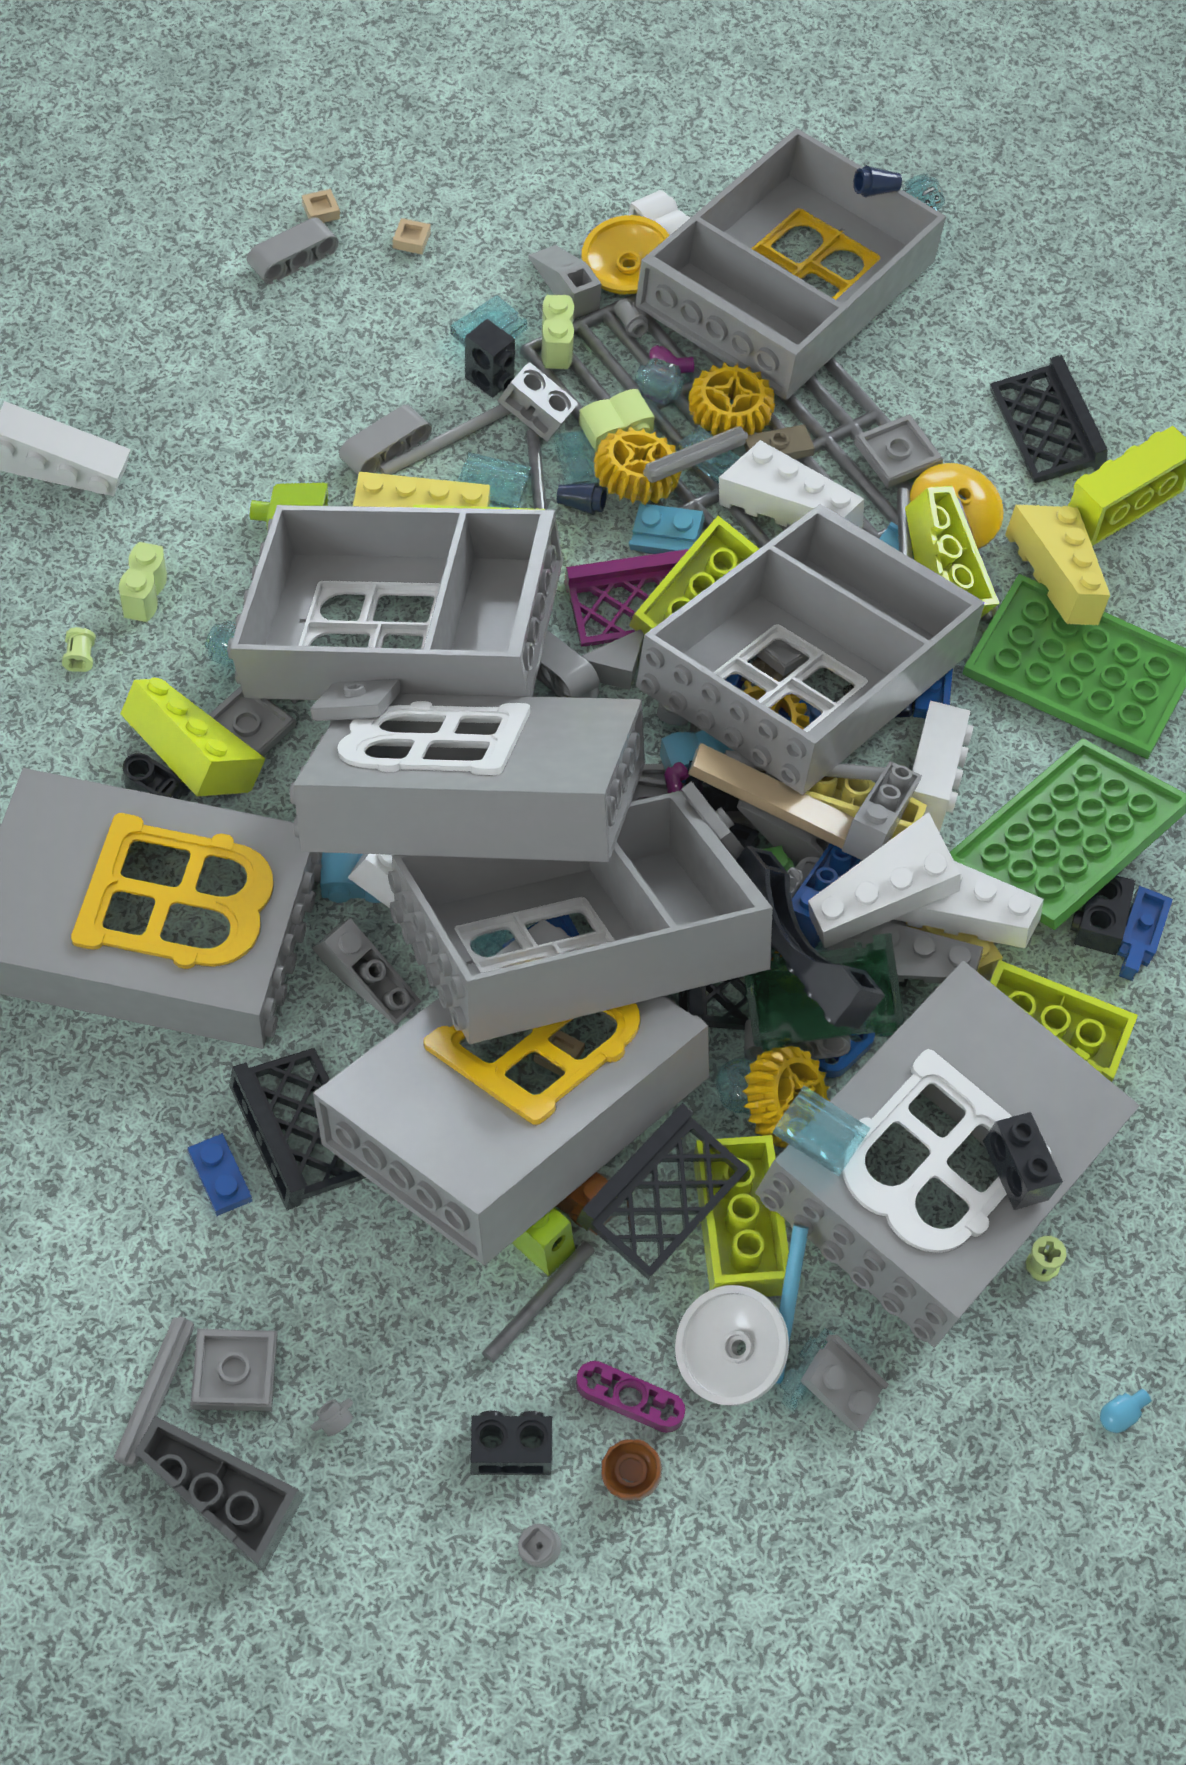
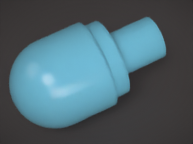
(1123, 1411)

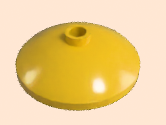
(618, 245)
(982, 503)

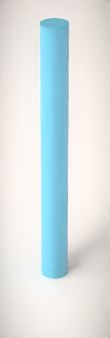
(792, 1279)

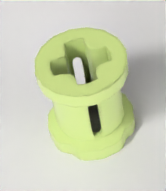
(78, 651)
(1055, 1256)

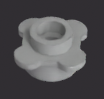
(333, 1417)

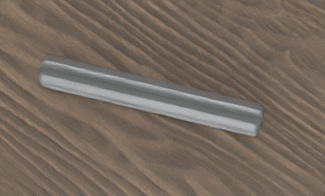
(695, 454)
(154, 1389)

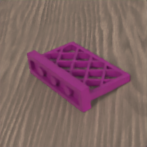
(610, 575)

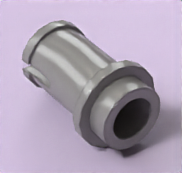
(635, 323)

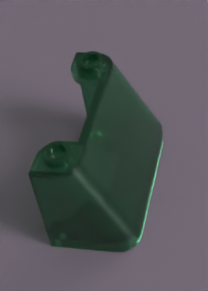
(787, 1015)

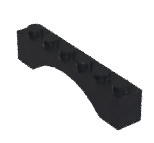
(841, 991)

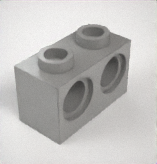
(538, 401)

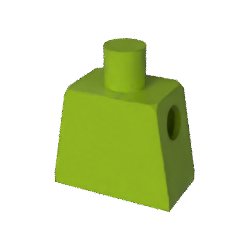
(290, 494)
(539, 1239)

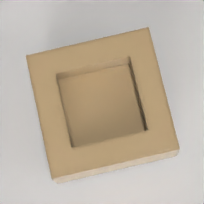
(321, 205)
(411, 236)
(567, 1044)

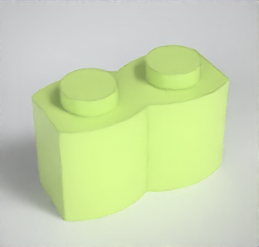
(557, 331)
(619, 412)
(143, 581)

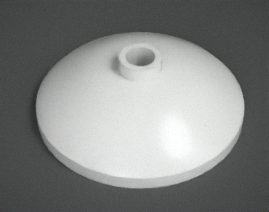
(710, 1339)

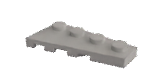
(919, 952)

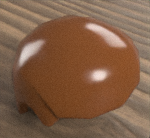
(634, 1462)

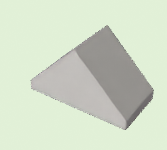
(617, 660)

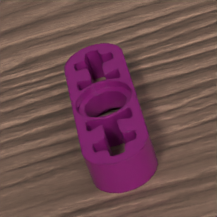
(599, 1396)

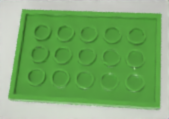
(1093, 676)
(1073, 829)

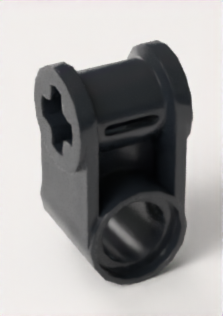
(157, 778)

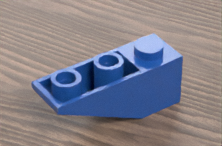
(827, 870)

